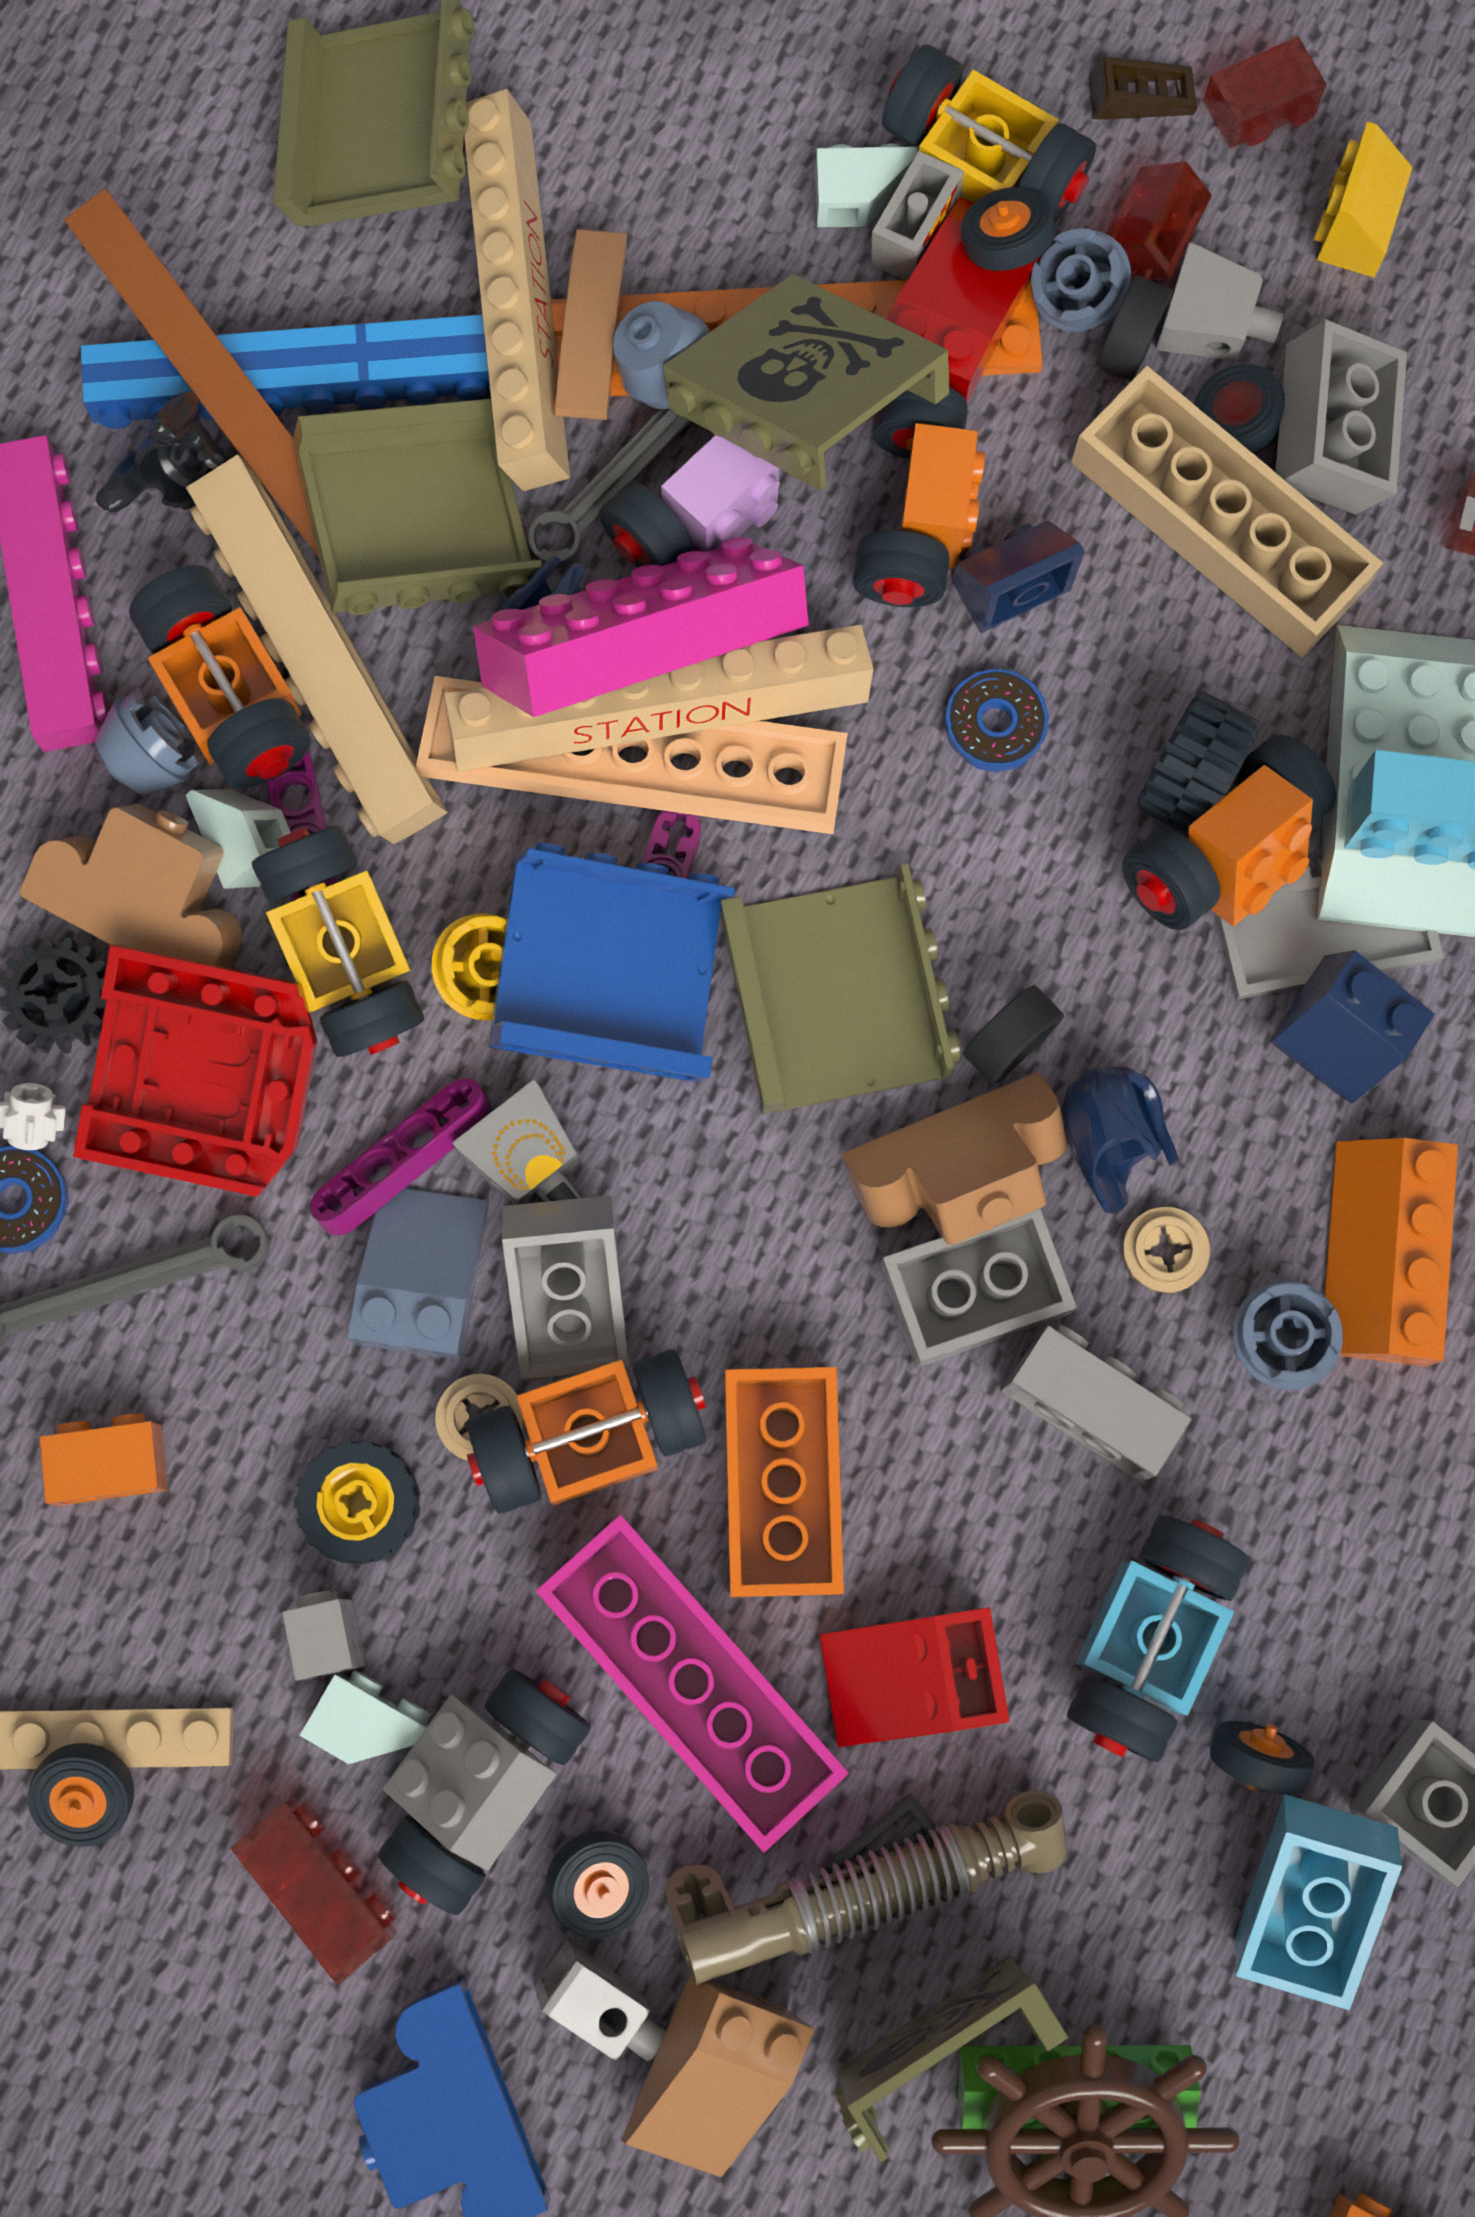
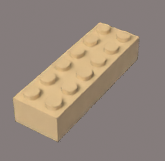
(1225, 511)

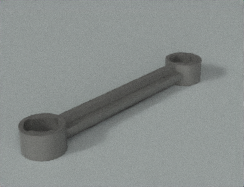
(619, 471)
(131, 1279)

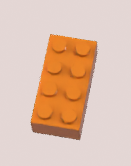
(783, 1482)

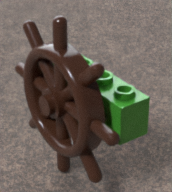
(1081, 2115)

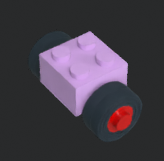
(700, 507)

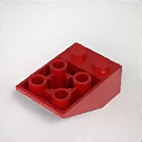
(914, 1677)

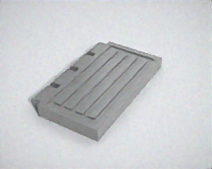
(1287, 942)

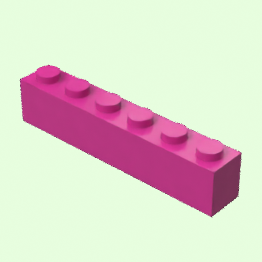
(47, 598)

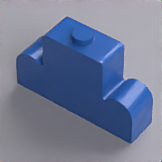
(449, 2115)

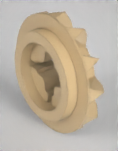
(1180, 1229)
(452, 1413)

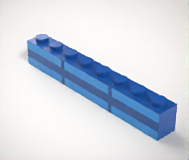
(302, 368)

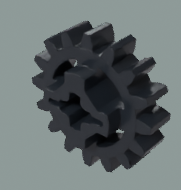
(32, 997)

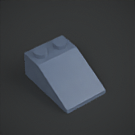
(419, 1274)

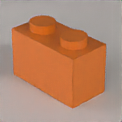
(103, 1462)

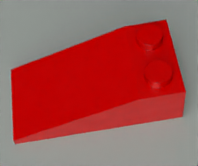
(959, 302)

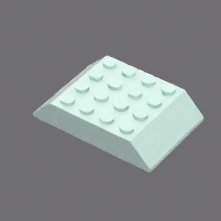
(1404, 698)

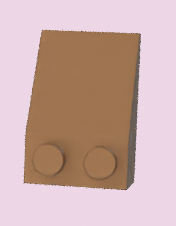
(716, 2076)

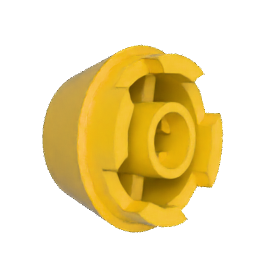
(469, 964)

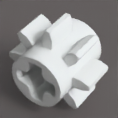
(30, 1116)

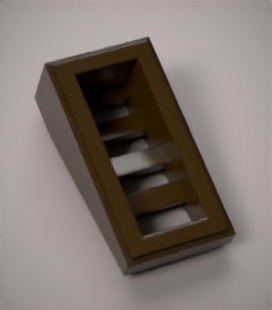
(1119, 103)

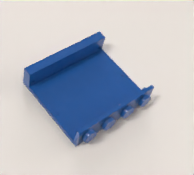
(607, 963)

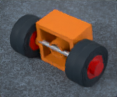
(938, 503)
(219, 677)
(1240, 845)
(586, 1432)

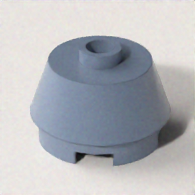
(1081, 280)
(647, 341)
(145, 744)
(1287, 1335)

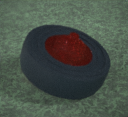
(1244, 403)

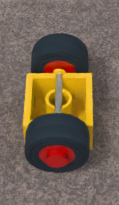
(986, 132)
(338, 940)

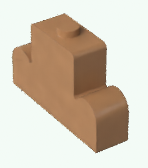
(138, 886)
(963, 1164)

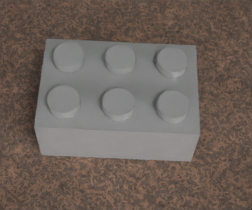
(1341, 417)
(976, 1288)
(1097, 1403)

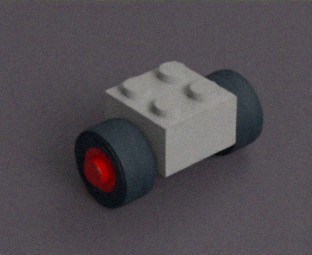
(475, 1786)

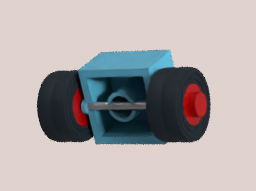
(1156, 1637)

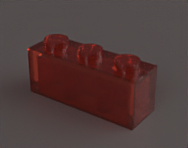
(316, 1889)

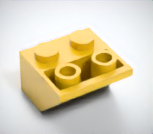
(1363, 203)

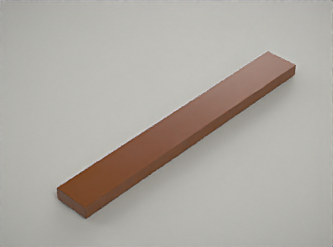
(194, 351)

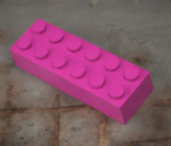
(640, 625)
(692, 1683)

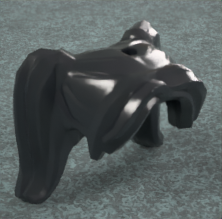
(165, 459)

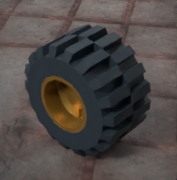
(1198, 762)

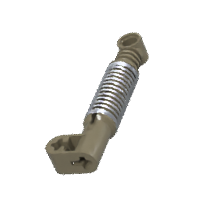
(827, 1906)

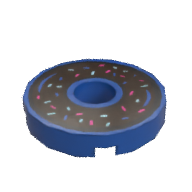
(996, 749)
(45, 1201)

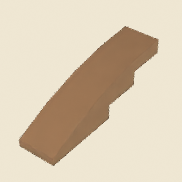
(590, 324)

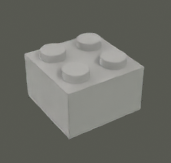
(1430, 1797)

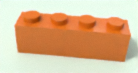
(1391, 1247)

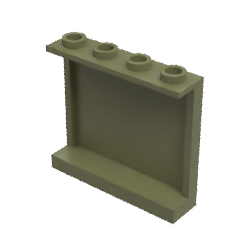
(373, 117)
(411, 506)

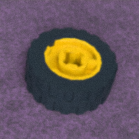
(357, 1502)

